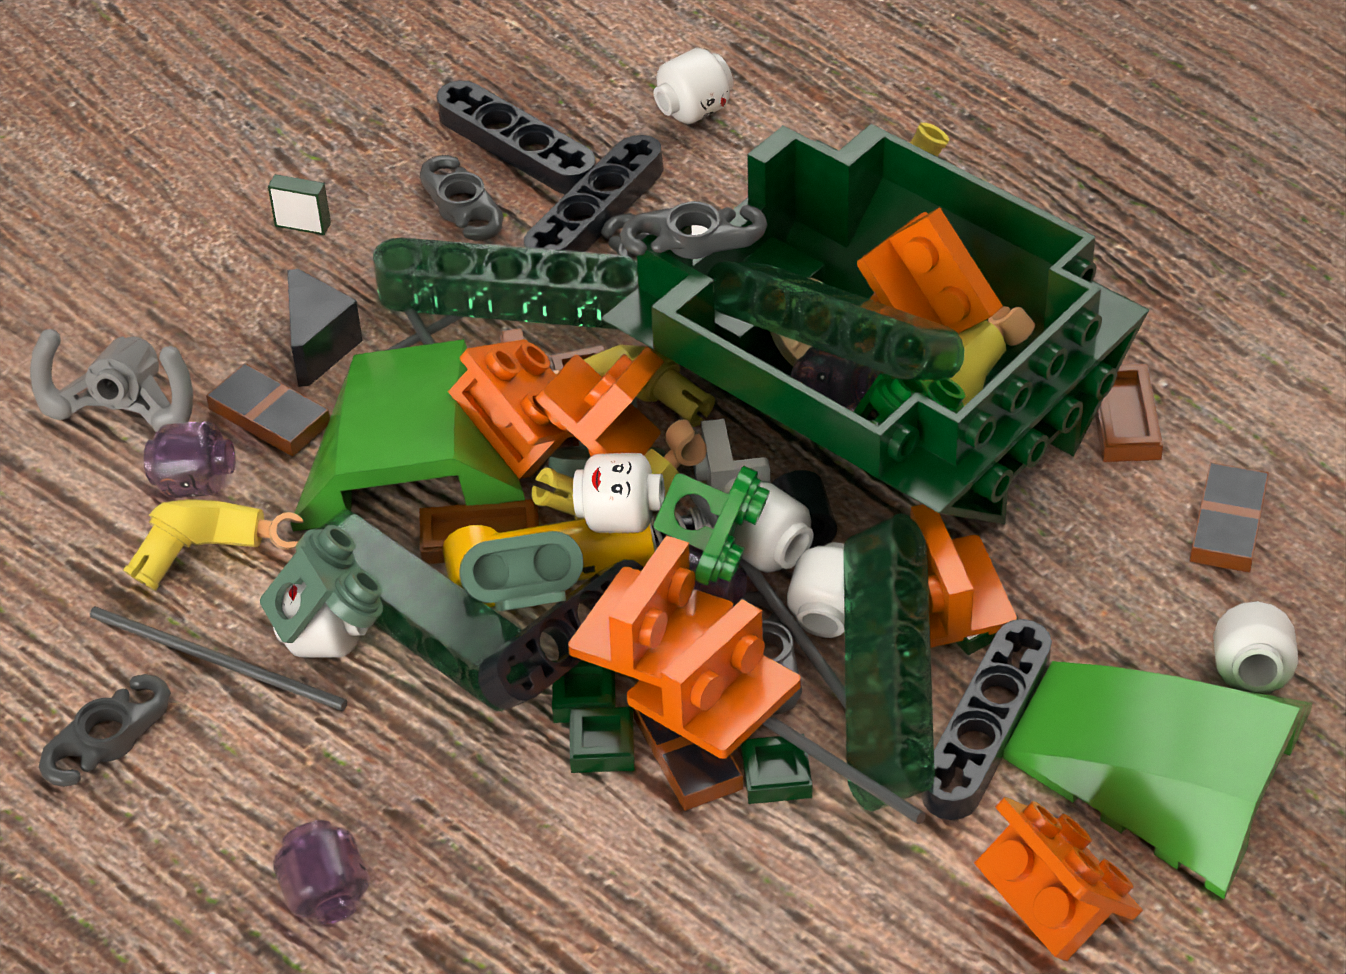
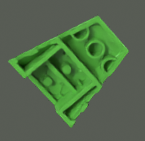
(402, 427)
(1159, 757)

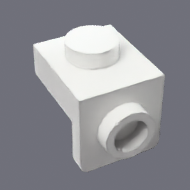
(718, 465)

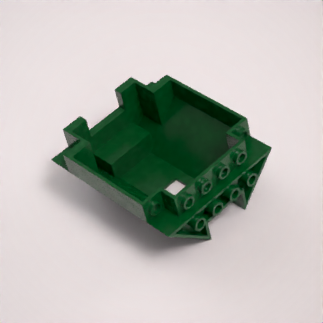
(827, 214)

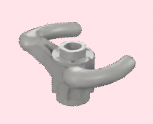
(116, 380)

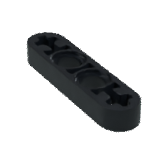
(471, 108)
(630, 165)
(525, 647)
(984, 716)

